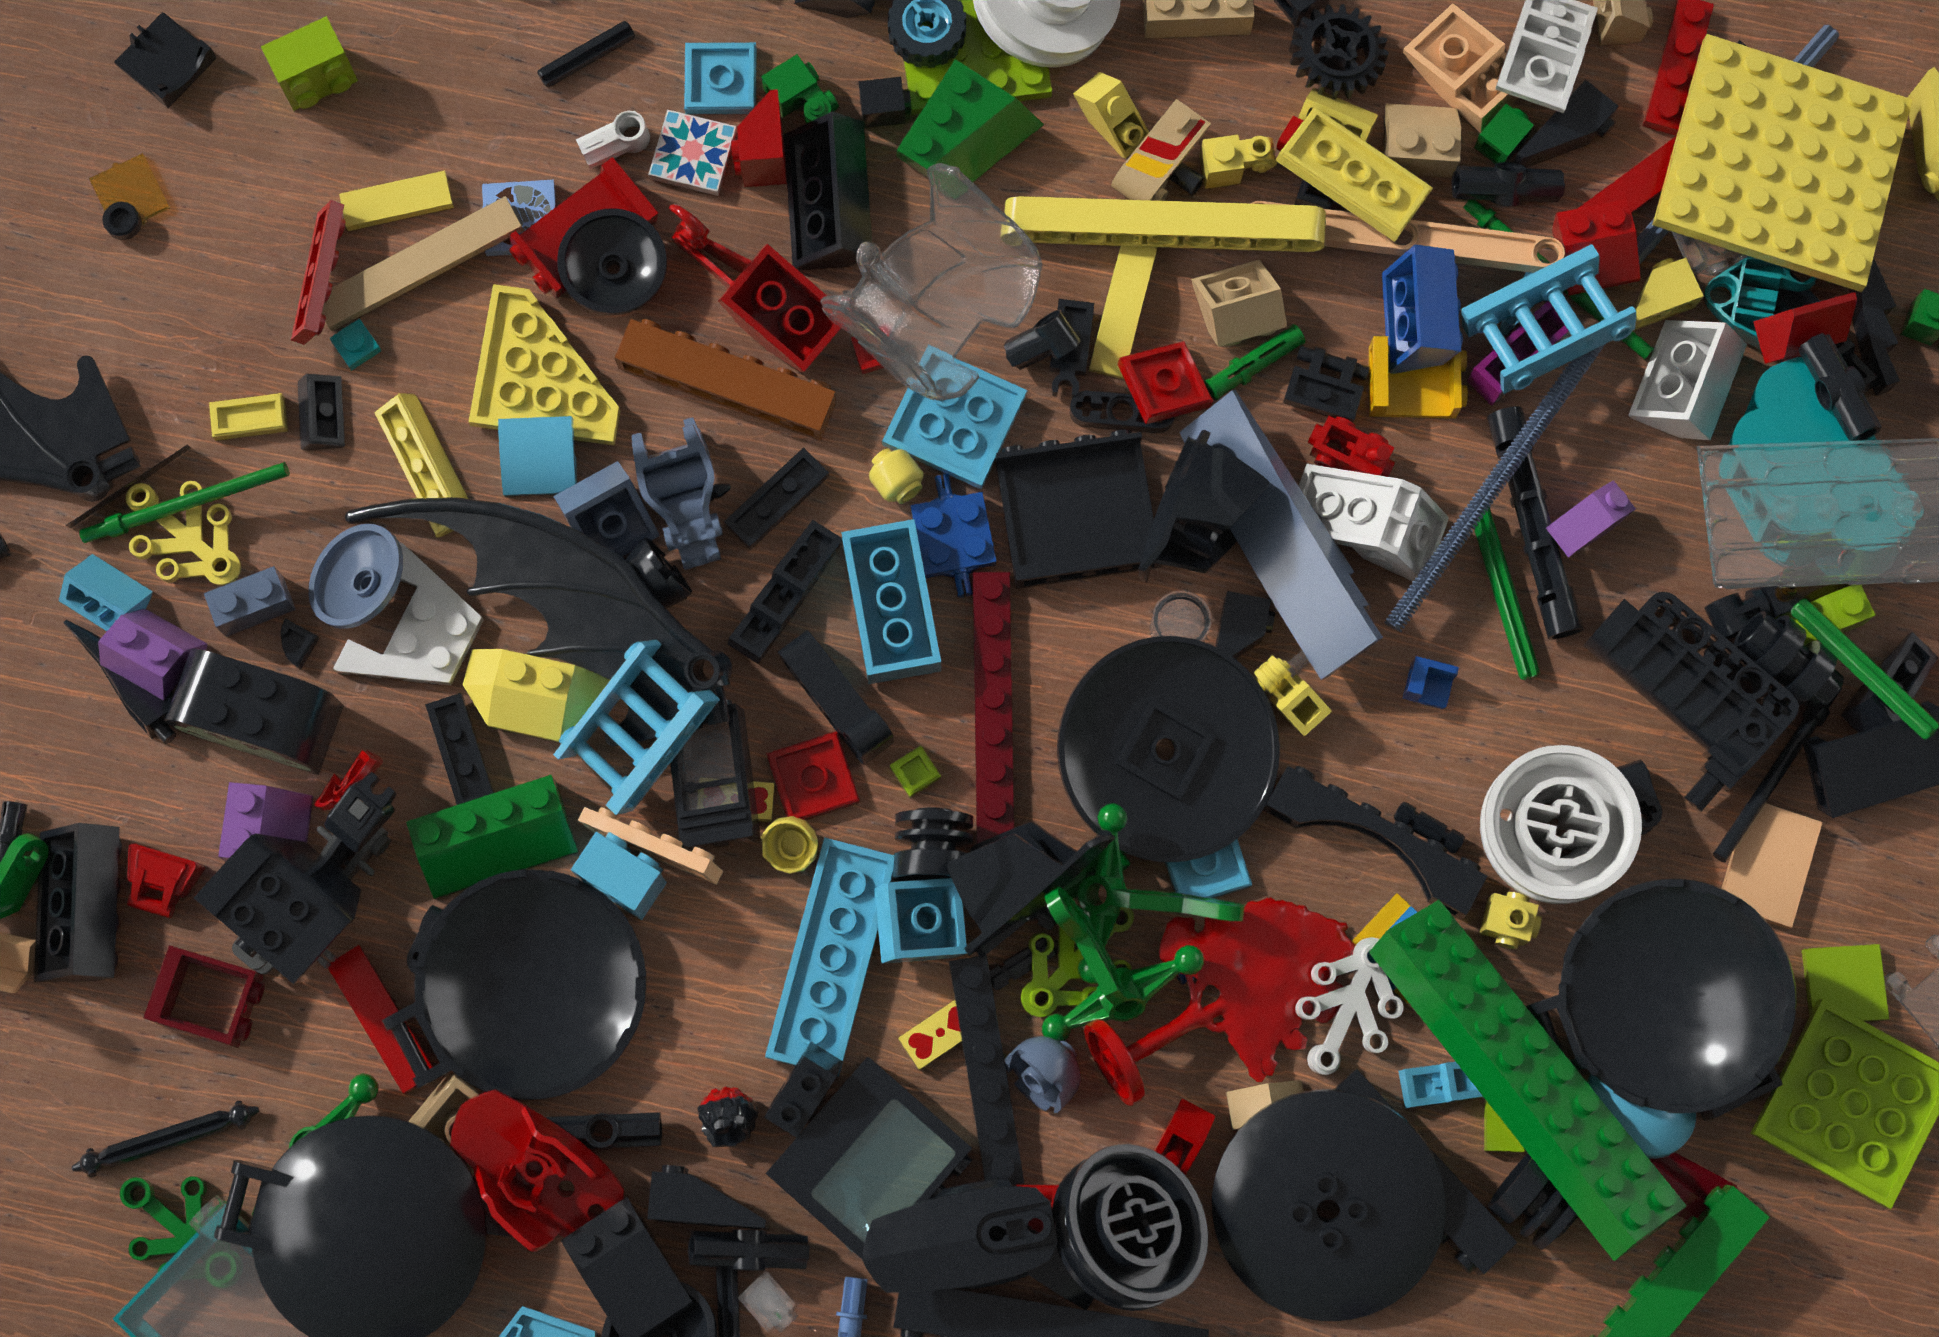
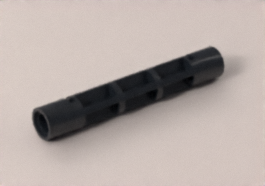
(1528, 498)

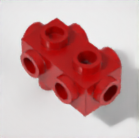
(1357, 449)

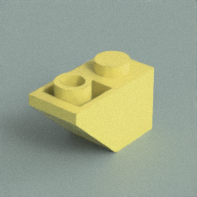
(1112, 113)

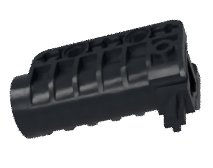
(1693, 689)

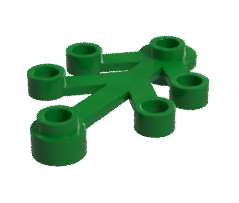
(182, 1231)

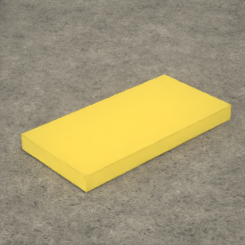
(1354, 174)

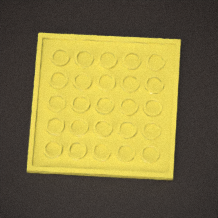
(1783, 163)

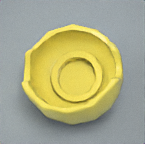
(789, 844)

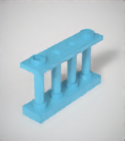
(1547, 285)
(670, 734)

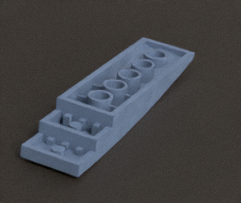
(1291, 547)

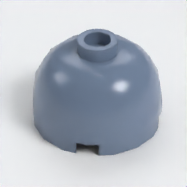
(1045, 1071)

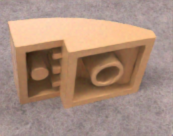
(1462, 65)

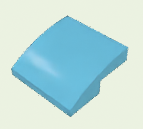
(537, 455)

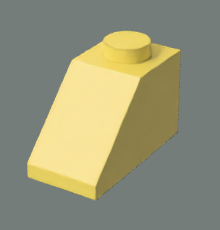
(1667, 292)

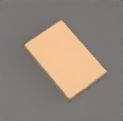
(1773, 863)

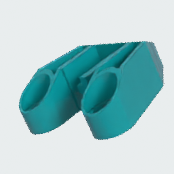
(1754, 273)

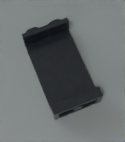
(1872, 766)

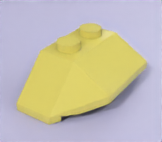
(529, 692)

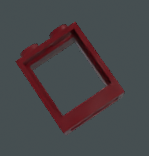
(169, 984)

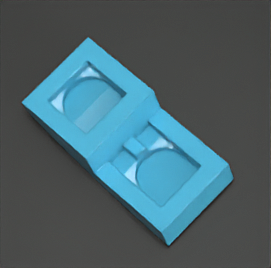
(1436, 1085)

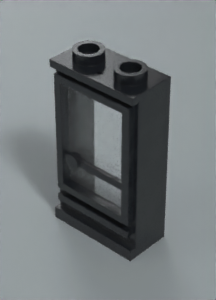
(716, 785)

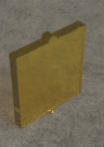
(133, 184)

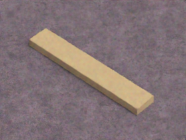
(420, 263)

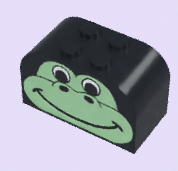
(254, 710)

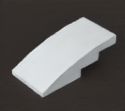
(1547, 51)

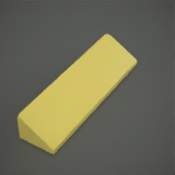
(419, 451)

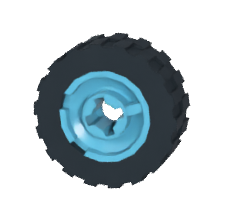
(922, 44)

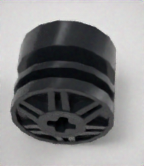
(933, 842)
(1533, 1195)

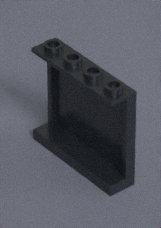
(1075, 508)

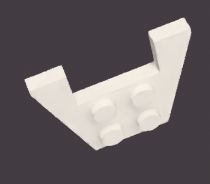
(429, 637)

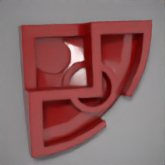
(337, 786)

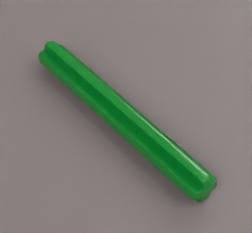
(1506, 597)
(1865, 669)

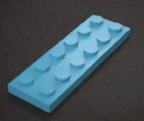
(830, 953)

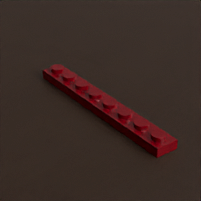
(993, 704)

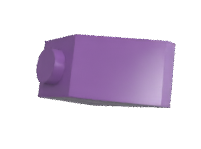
(1591, 518)

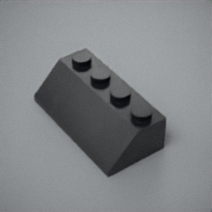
(827, 192)
(78, 904)

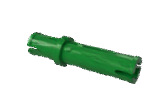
(1288, 339)

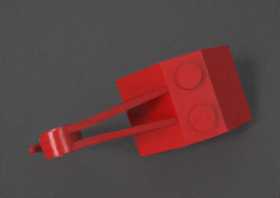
(767, 298)

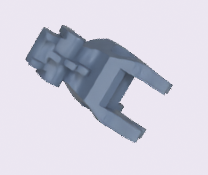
(680, 490)

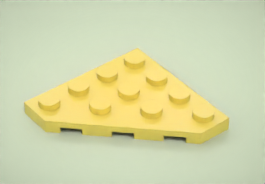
(536, 372)

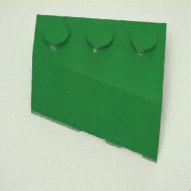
(966, 125)

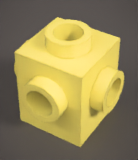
(1497, 921)

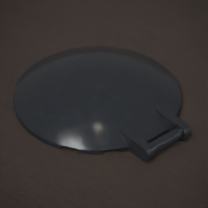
(525, 986)
(1675, 996)
(363, 1229)

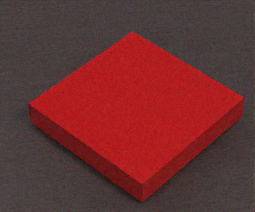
(1165, 382)
(813, 777)

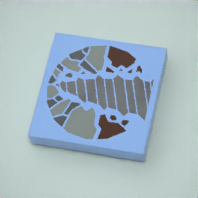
(529, 201)

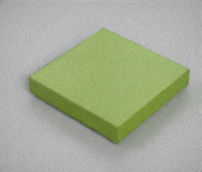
(1848, 979)

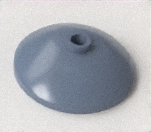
(355, 576)

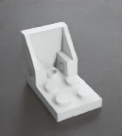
(1376, 516)

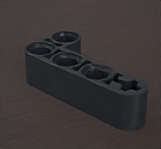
(836, 698)

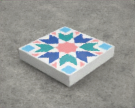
(692, 152)

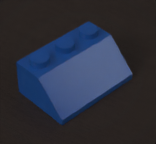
(1421, 309)

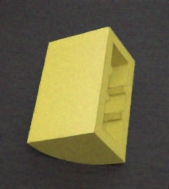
(1350, 116)

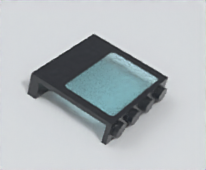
(868, 1156)

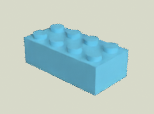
(891, 601)

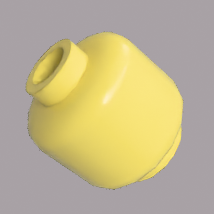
(896, 475)

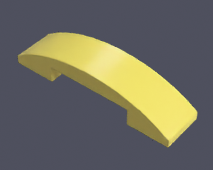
(1122, 308)

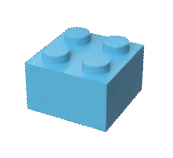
(620, 875)
(920, 921)

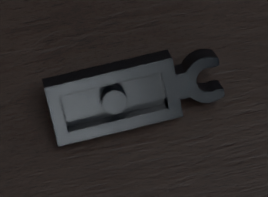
(1075, 362)

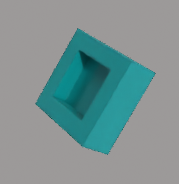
(355, 344)

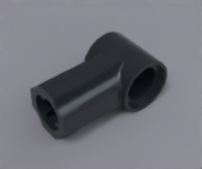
(1048, 337)

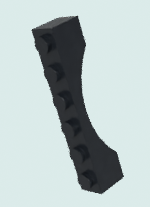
(1306, 803)

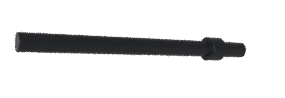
(1771, 780)

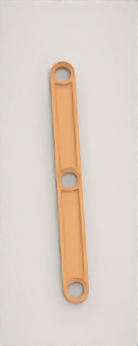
(1469, 244)

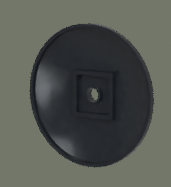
(1220, 740)
(1340, 1151)

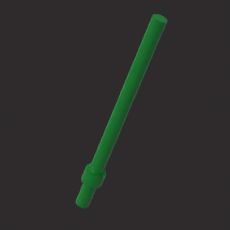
(120, 524)

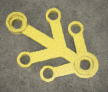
(188, 539)

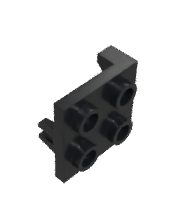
(165, 59)

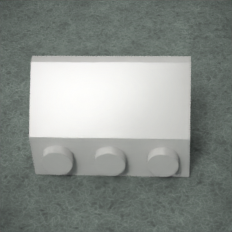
(1688, 378)

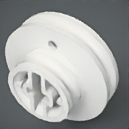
(1047, 30)
(1591, 805)

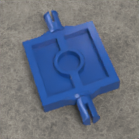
(954, 535)

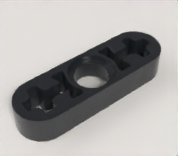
(1094, 419)

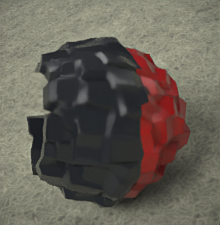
(727, 1117)

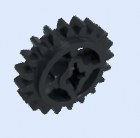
(1335, 63)

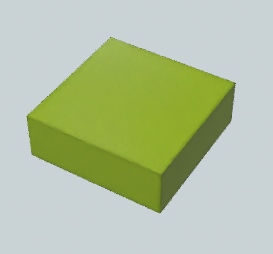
(915, 771)

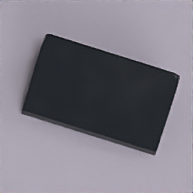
(320, 412)

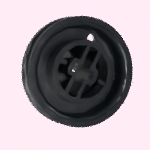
(1164, 1221)

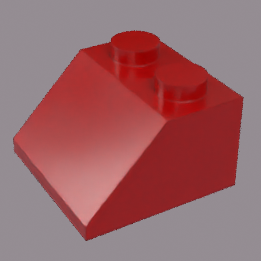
(760, 145)
(1613, 235)
(1786, 331)

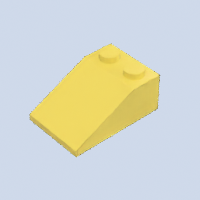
(1925, 129)

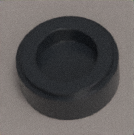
(122, 220)

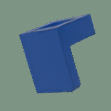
(1429, 682)

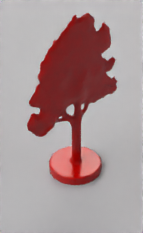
(1260, 975)

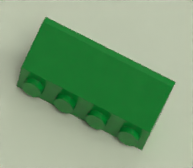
(492, 836)

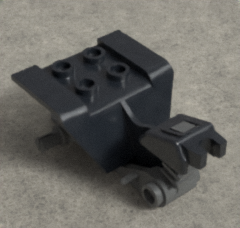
(292, 899)

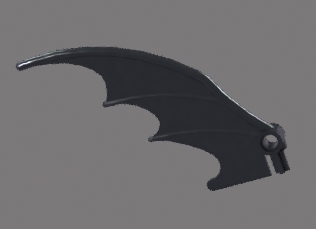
(61, 439)
(584, 592)

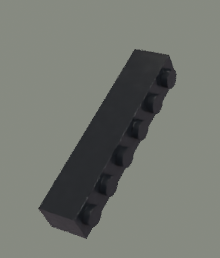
(1468, 1224)

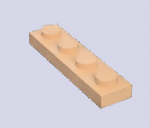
(663, 849)

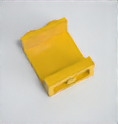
(1415, 393)

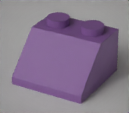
(147, 651)
(265, 812)

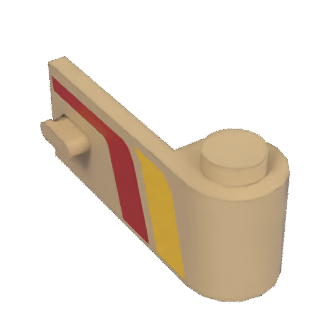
(1160, 154)

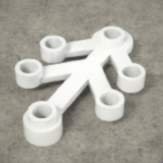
(1352, 1001)

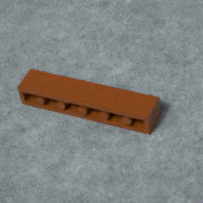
(726, 378)

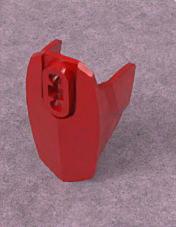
(520, 1165)

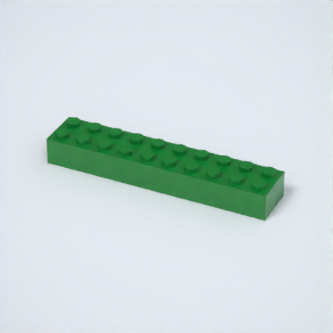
(1527, 1079)

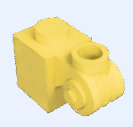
(1227, 157)
(1291, 695)

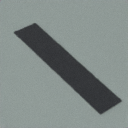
(124, 489)

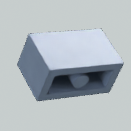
(249, 601)

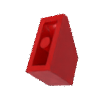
(1185, 1134)

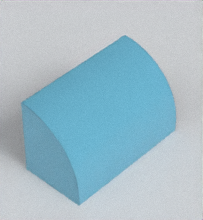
(102, 592)

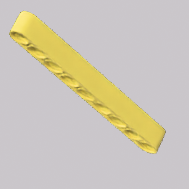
(1169, 223)

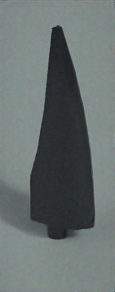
(141, 705)

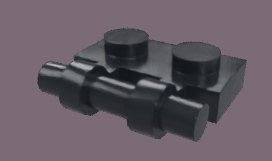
(1324, 393)

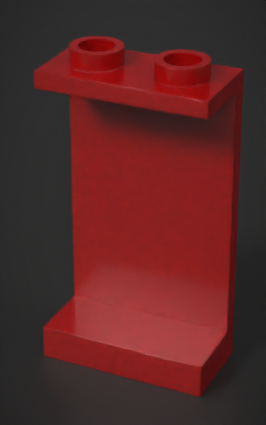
(541, 241)

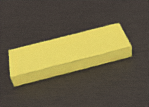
(396, 200)

